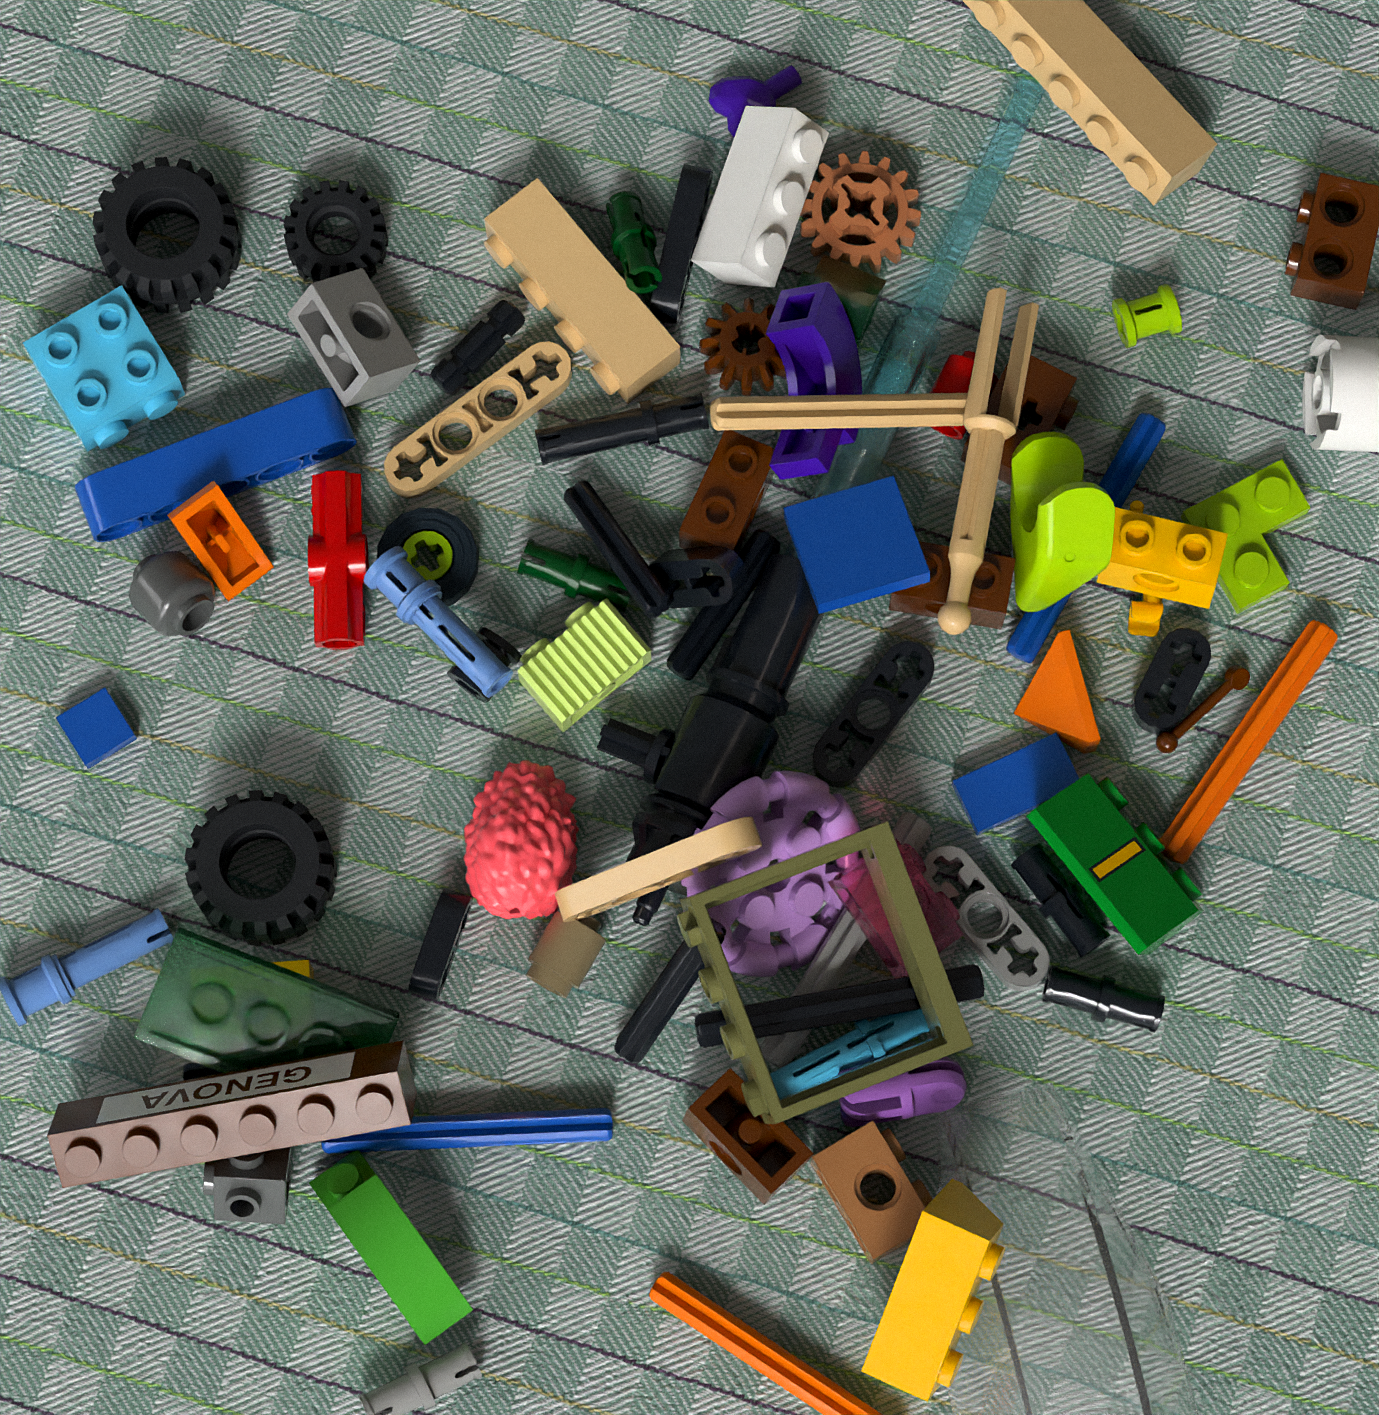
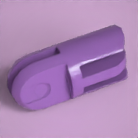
(914, 1093)

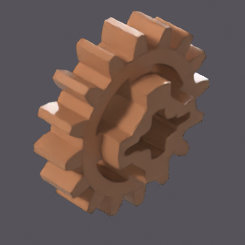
(876, 197)

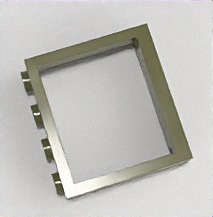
(914, 944)

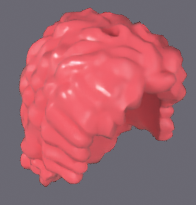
(521, 842)

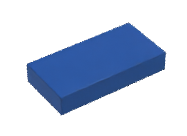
(1015, 783)

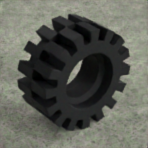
(329, 203)

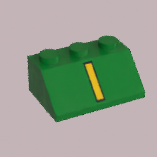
(1118, 862)

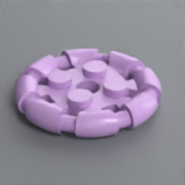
(789, 902)

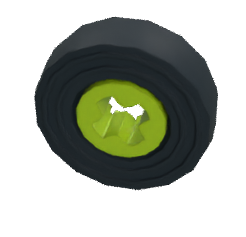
(435, 531)

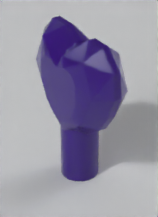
(733, 93)

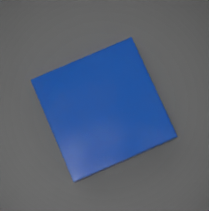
(856, 544)

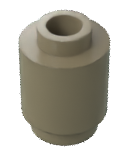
(565, 954)

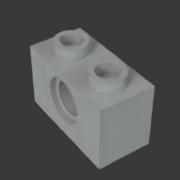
(353, 337)

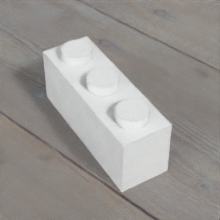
(760, 196)

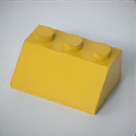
(936, 1293)

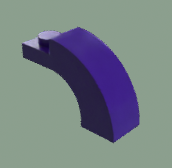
(818, 360)

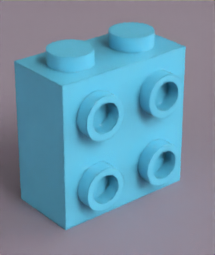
(105, 370)

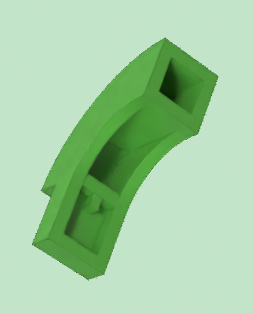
(391, 1246)

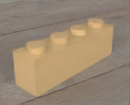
(581, 291)

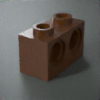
(1345, 243)

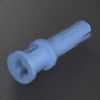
(415, 608)
(58, 978)

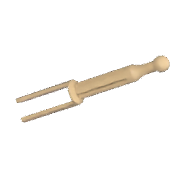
(984, 451)

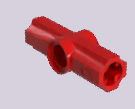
(338, 560)

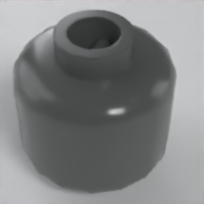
(172, 593)

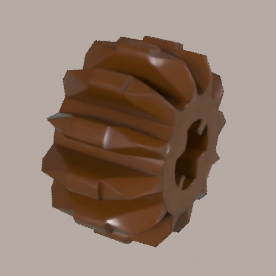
(723, 348)

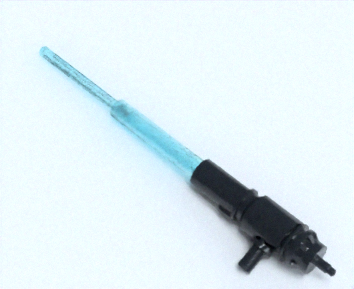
(731, 726)

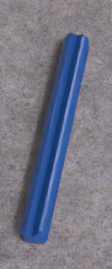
(1118, 483)
(483, 1131)

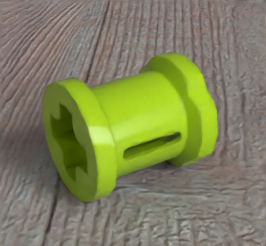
(1147, 315)

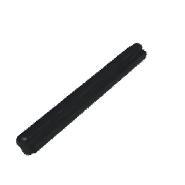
(836, 1006)

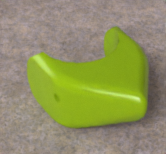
(1057, 521)

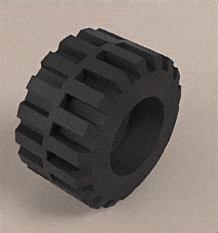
(160, 192)
(253, 820)

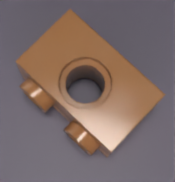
(844, 1167)

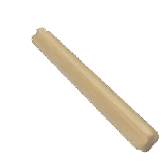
(837, 411)

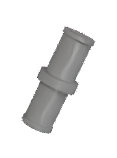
(422, 1384)

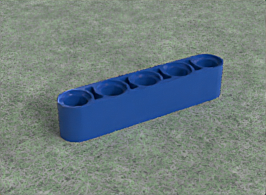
(231, 455)

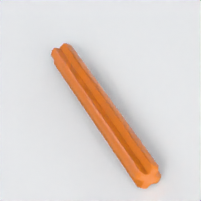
(1248, 741)
(755, 1348)

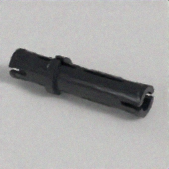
(622, 428)

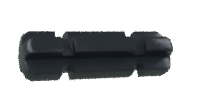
(477, 347)

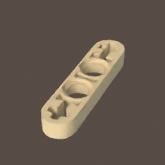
(484, 426)
(658, 869)

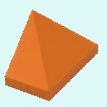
(220, 541)
(1059, 698)

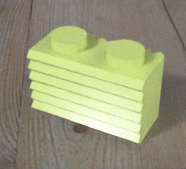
(582, 663)

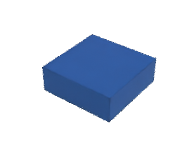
(96, 728)

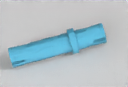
(865, 1043)

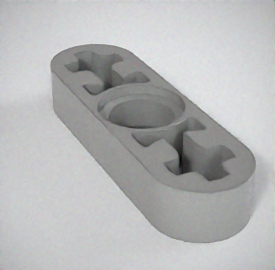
(1022, 943)

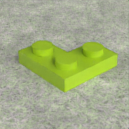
(1248, 514)

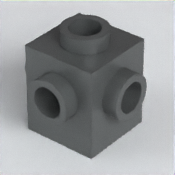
(250, 1186)

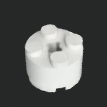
(1343, 394)

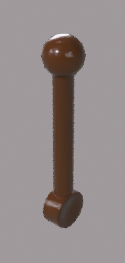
(1235, 678)

